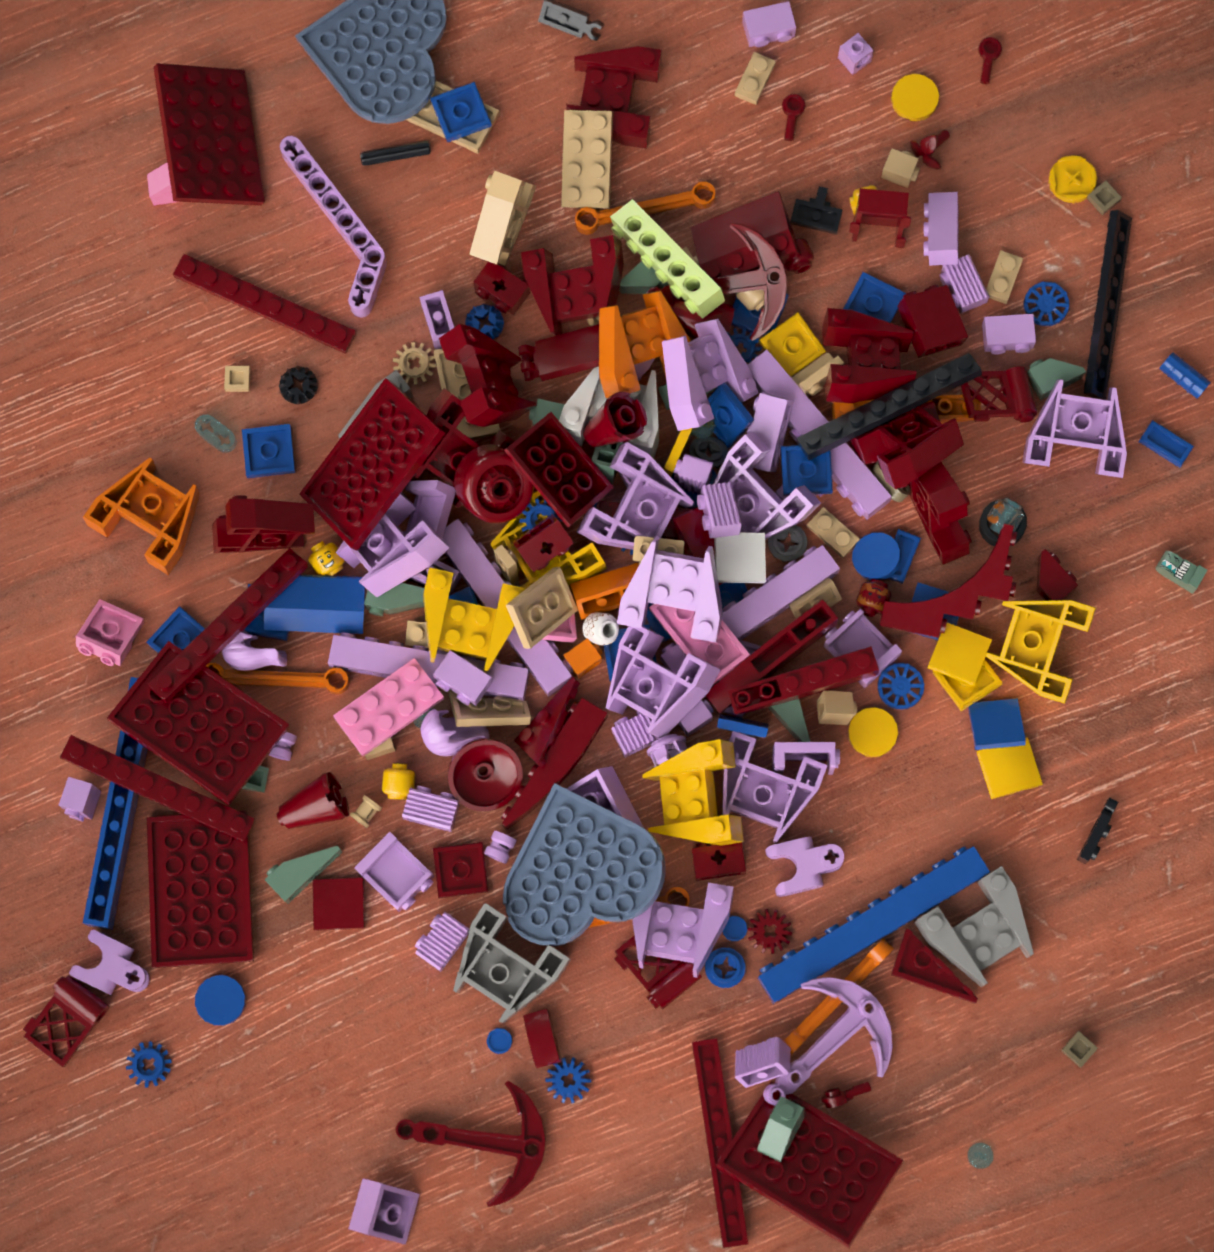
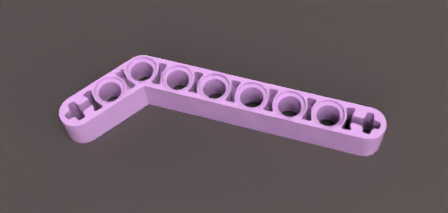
(337, 216)

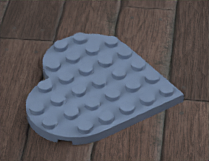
(378, 54)
(580, 868)

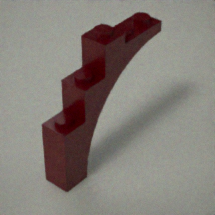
(988, 581)

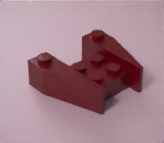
(610, 87)
(575, 292)
(871, 354)
(488, 375)
(909, 444)
(454, 445)
(939, 508)
(261, 525)

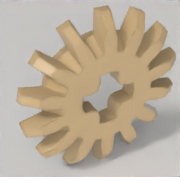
(414, 353)

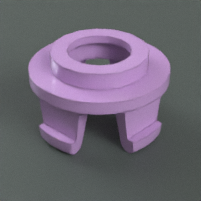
(668, 744)

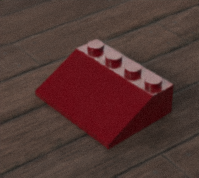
(724, 251)
(559, 469)

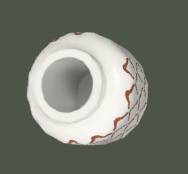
(600, 628)

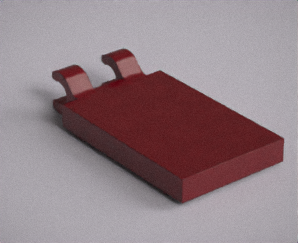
(561, 354)

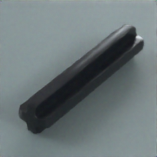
(395, 153)

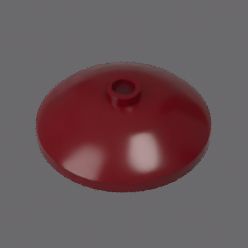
(487, 789)

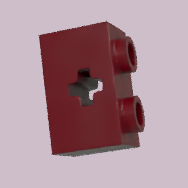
(496, 276)
(531, 547)
(706, 869)

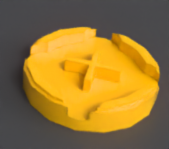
(915, 97)
(1072, 179)
(873, 732)

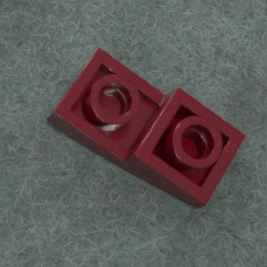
(541, 1038)

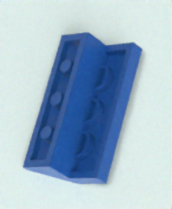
(318, 605)

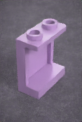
(432, 504)
(859, 634)
(798, 750)
(395, 872)

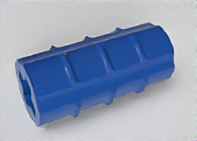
(1185, 375)

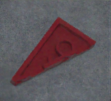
(547, 724)
(920, 966)

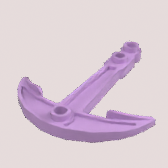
(844, 1028)

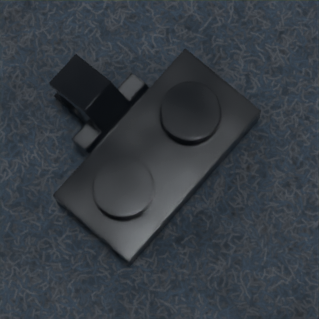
(817, 213)

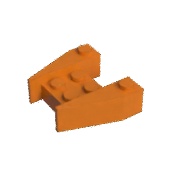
(633, 340)
(152, 507)

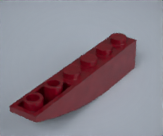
(775, 653)
(805, 681)
(560, 759)

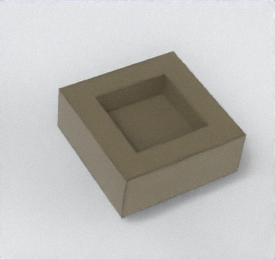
(1104, 197)
(1079, 1049)

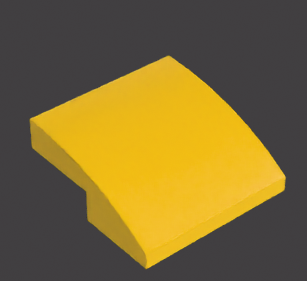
(1009, 769)

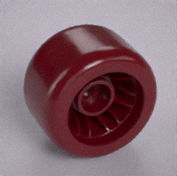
(476, 480)

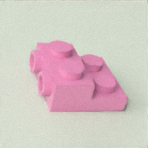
(108, 633)

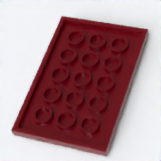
(208, 135)
(371, 464)
(204, 730)
(198, 894)
(826, 1175)

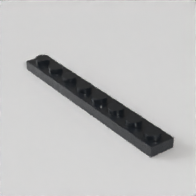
(1107, 305)
(889, 406)

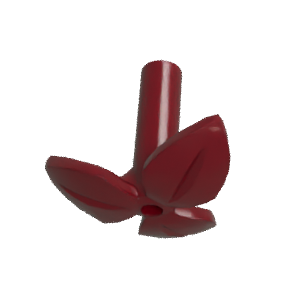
(928, 147)

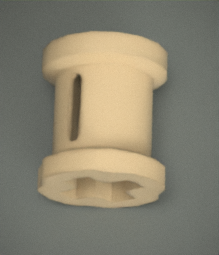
(365, 811)

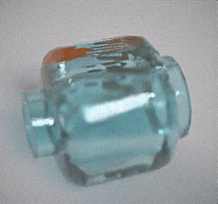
(1005, 512)

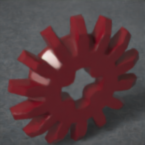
(759, 930)

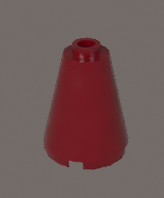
(687, 319)
(616, 421)
(314, 804)

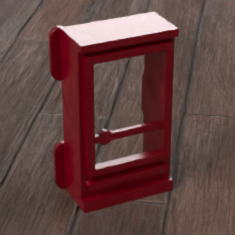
(882, 209)

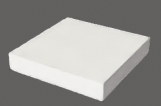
(741, 558)

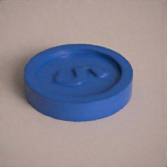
(735, 929)
(499, 1041)

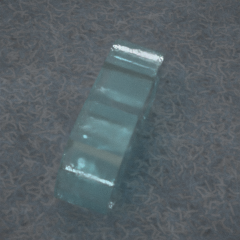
(219, 429)

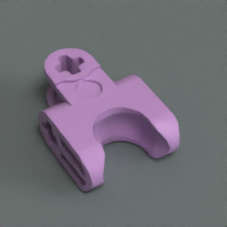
(808, 862)
(114, 967)

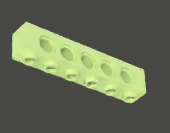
(633, 217)

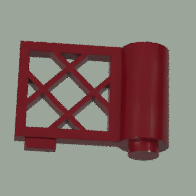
(1015, 394)
(665, 985)
(78, 1003)

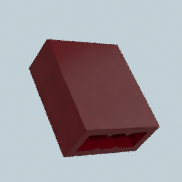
(933, 320)

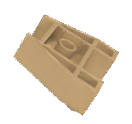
(501, 217)

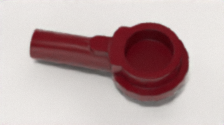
(989, 50)
(793, 107)
(835, 1097)

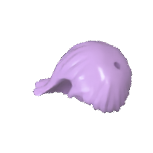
(244, 657)
(444, 737)

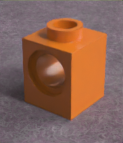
(584, 657)

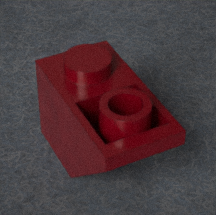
(1052, 579)

